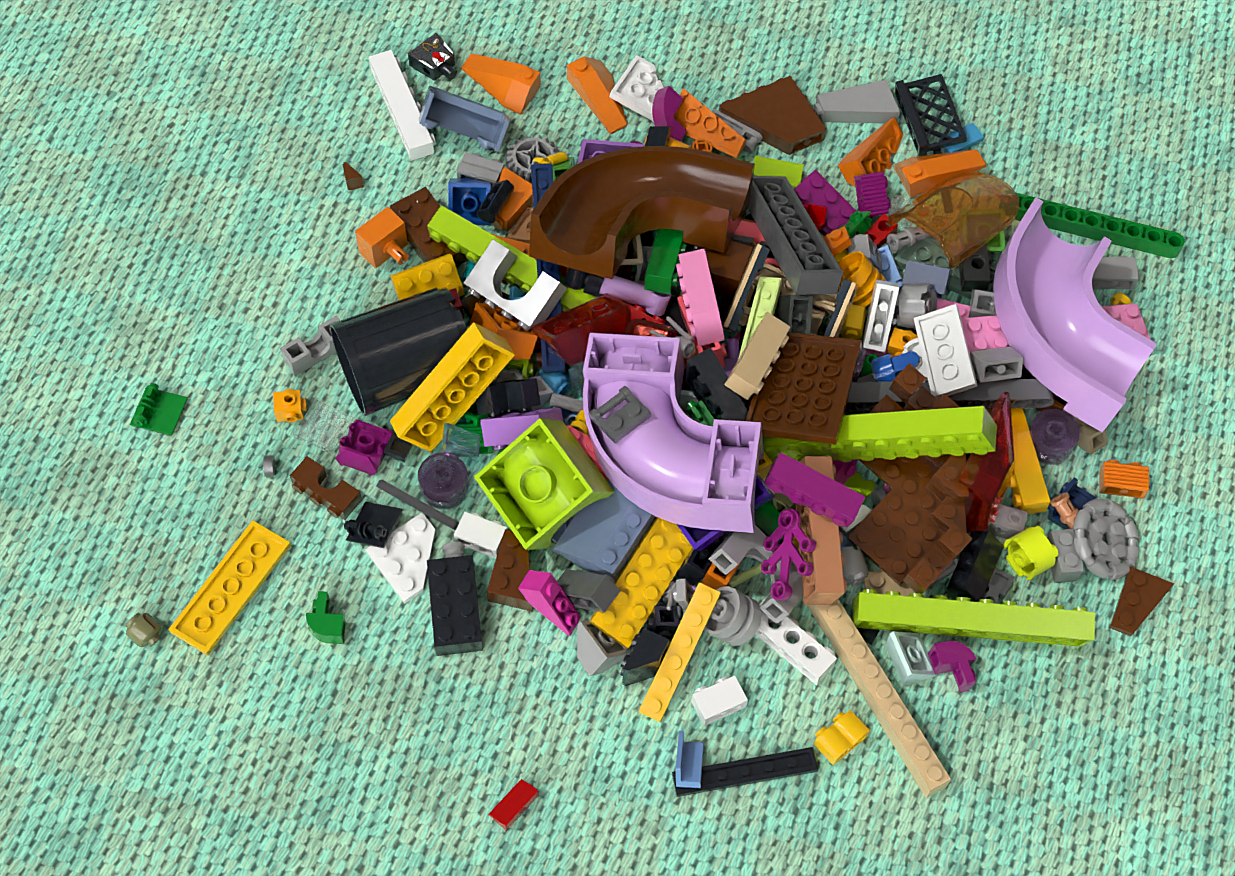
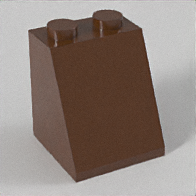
(727, 267)

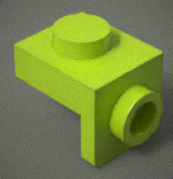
(523, 364)

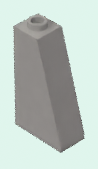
(858, 104)

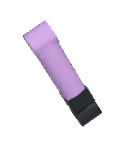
(620, 288)

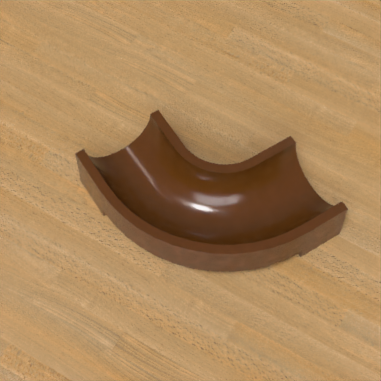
(622, 193)

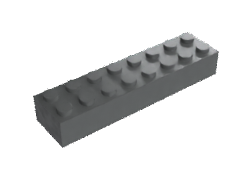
(793, 237)

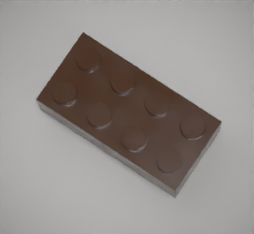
(417, 212)

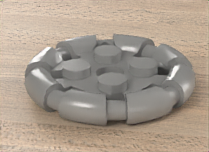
(1090, 539)

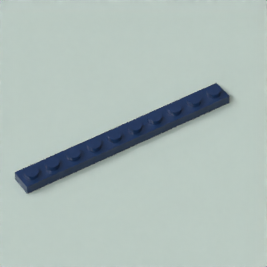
(541, 180)

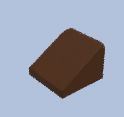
(352, 177)

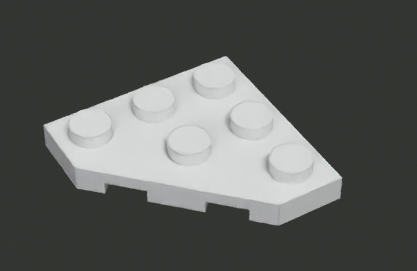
(637, 87)
(406, 556)

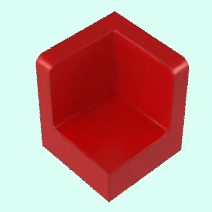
(817, 214)

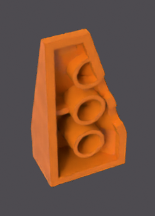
(504, 80)
(594, 86)
(872, 153)
(926, 171)

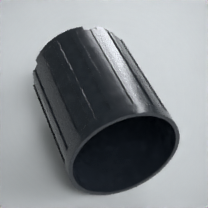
(396, 346)

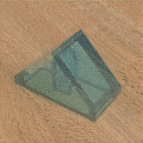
(460, 441)

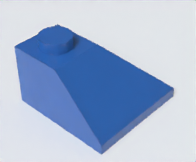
(466, 197)

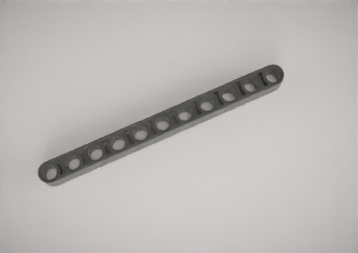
(1023, 394)

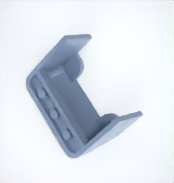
(464, 117)

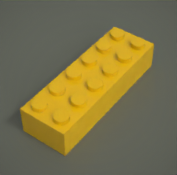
(452, 387)

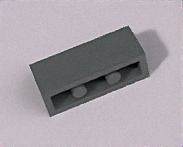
(588, 589)

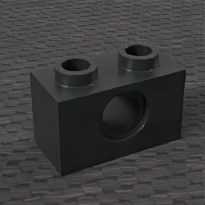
(976, 278)

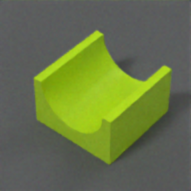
(542, 482)

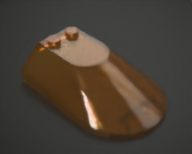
(962, 212)

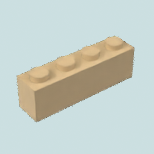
(757, 356)

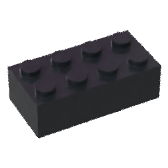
(454, 605)

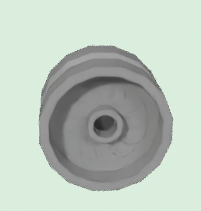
(734, 617)

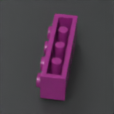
(813, 490)

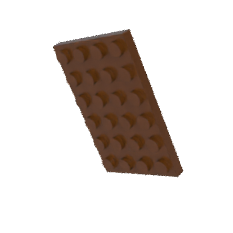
(807, 389)

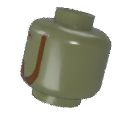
(143, 629)

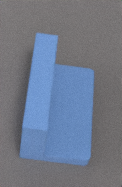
(689, 763)

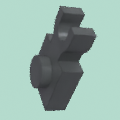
(998, 585)

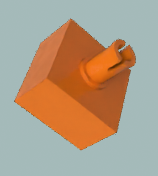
(383, 238)

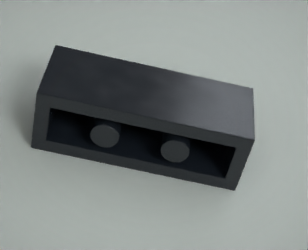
(975, 566)

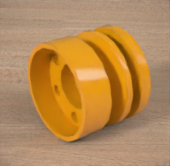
(859, 269)

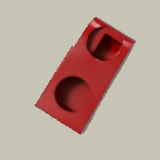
(880, 230)

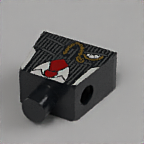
(433, 58)

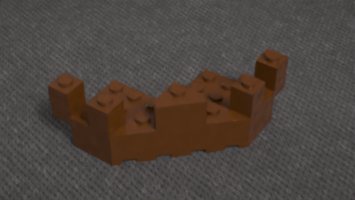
(923, 516)

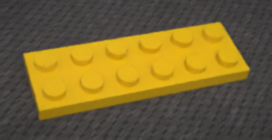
(643, 581)
(229, 587)

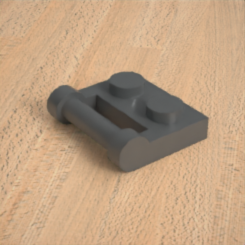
(623, 420)

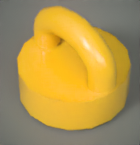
(1120, 299)

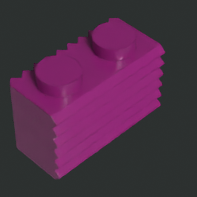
(872, 193)

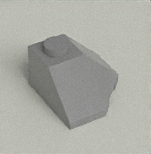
(597, 650)

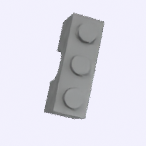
(302, 356)

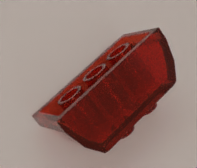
(570, 331)

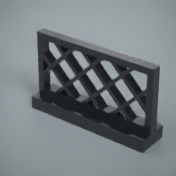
(912, 115)

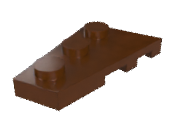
(1137, 600)

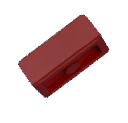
(514, 804)

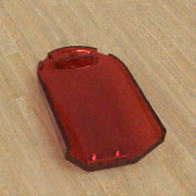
(990, 473)

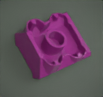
(363, 447)

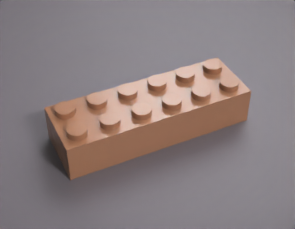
(827, 580)

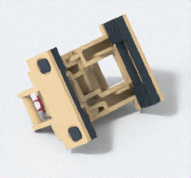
(835, 304)

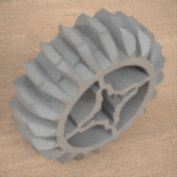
(525, 151)

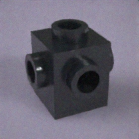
(664, 621)

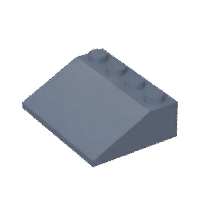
(604, 534)

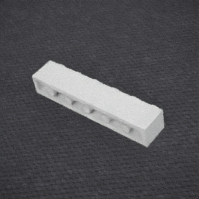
(401, 104)

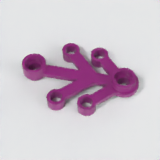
(788, 527)

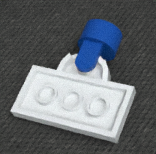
(937, 354)

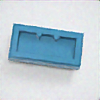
(973, 137)

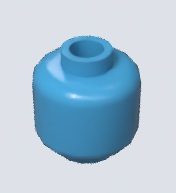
(556, 381)

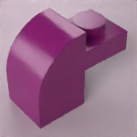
(954, 658)

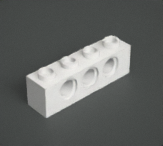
(814, 668)

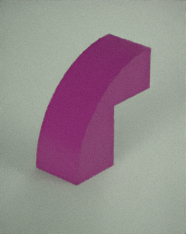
(664, 107)

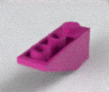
(550, 600)

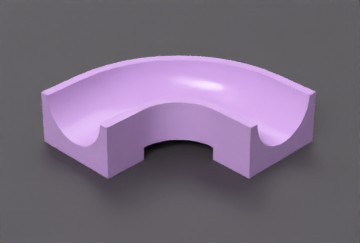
(1059, 326)
(670, 462)

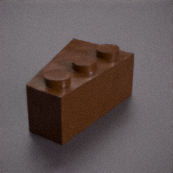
(508, 573)

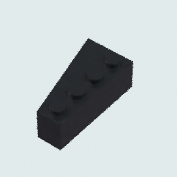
(707, 382)

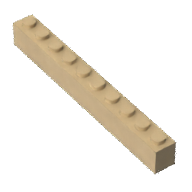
(882, 697)

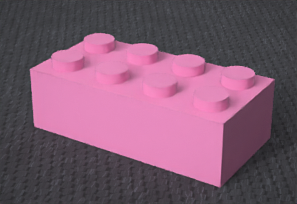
(699, 297)

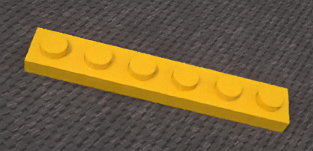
(679, 652)

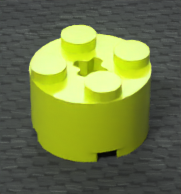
(1030, 552)

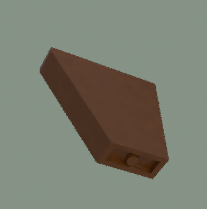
(779, 115)

